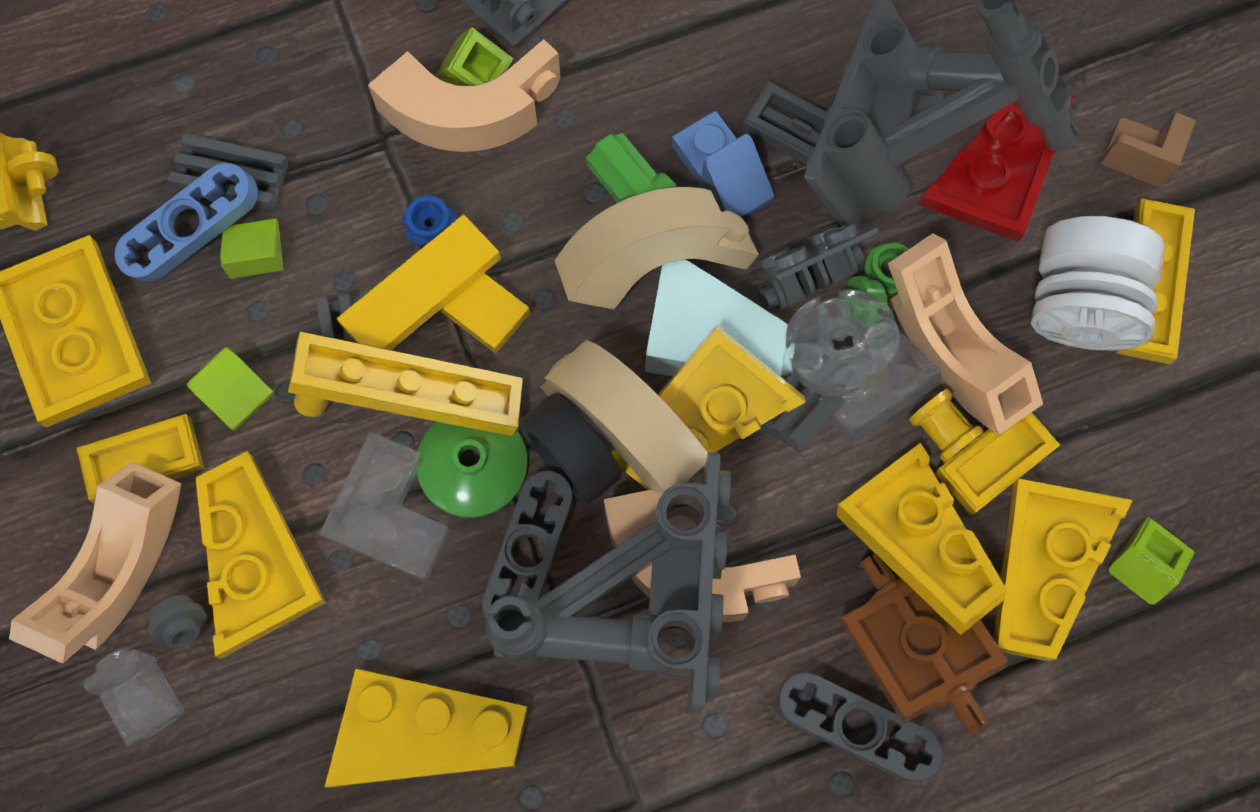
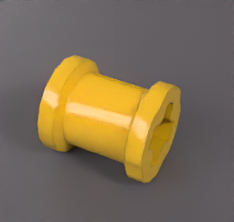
(946, 425)

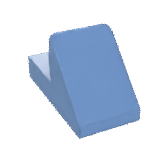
(724, 165)

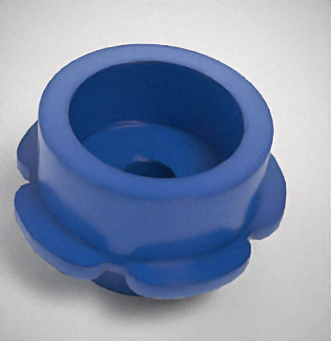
(422, 210)

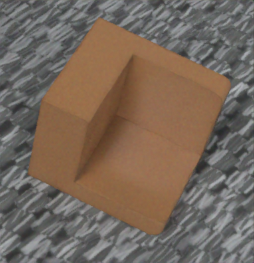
(1146, 151)

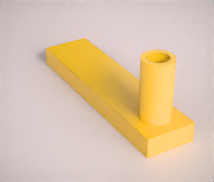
(401, 384)

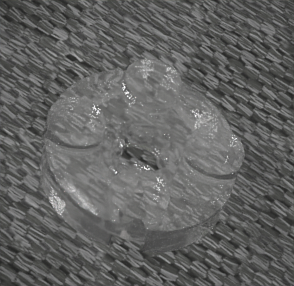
(849, 371)

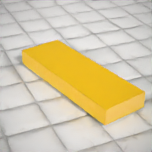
(1175, 227)
(420, 286)

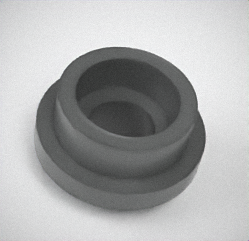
(175, 622)

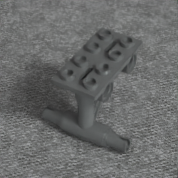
(896, 104)
(678, 603)

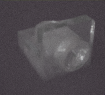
(134, 694)

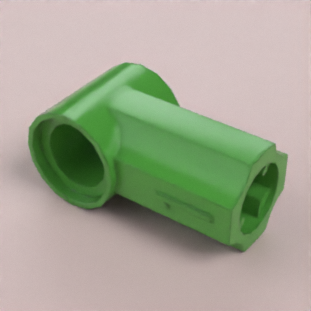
(623, 169)

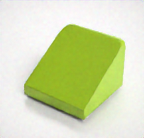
(473, 61)
(251, 249)
(230, 389)
(1151, 562)

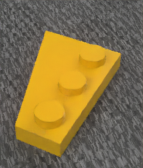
(723, 394)
(920, 536)
(251, 557)
(1048, 563)
(420, 730)

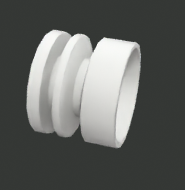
(1098, 283)

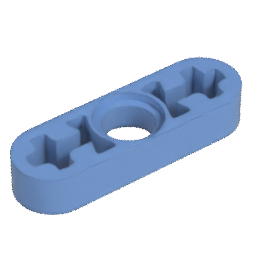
(166, 259)

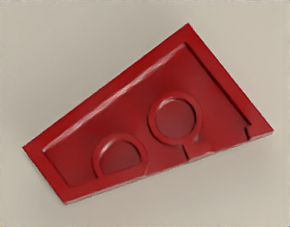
(995, 176)

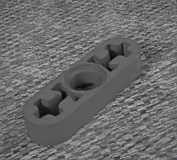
(528, 507)
(905, 733)

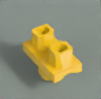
(22, 182)

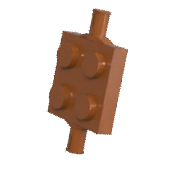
(919, 654)

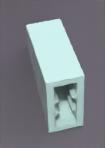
(695, 302)

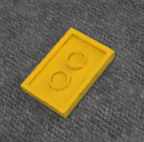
(69, 332)

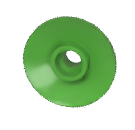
(473, 489)

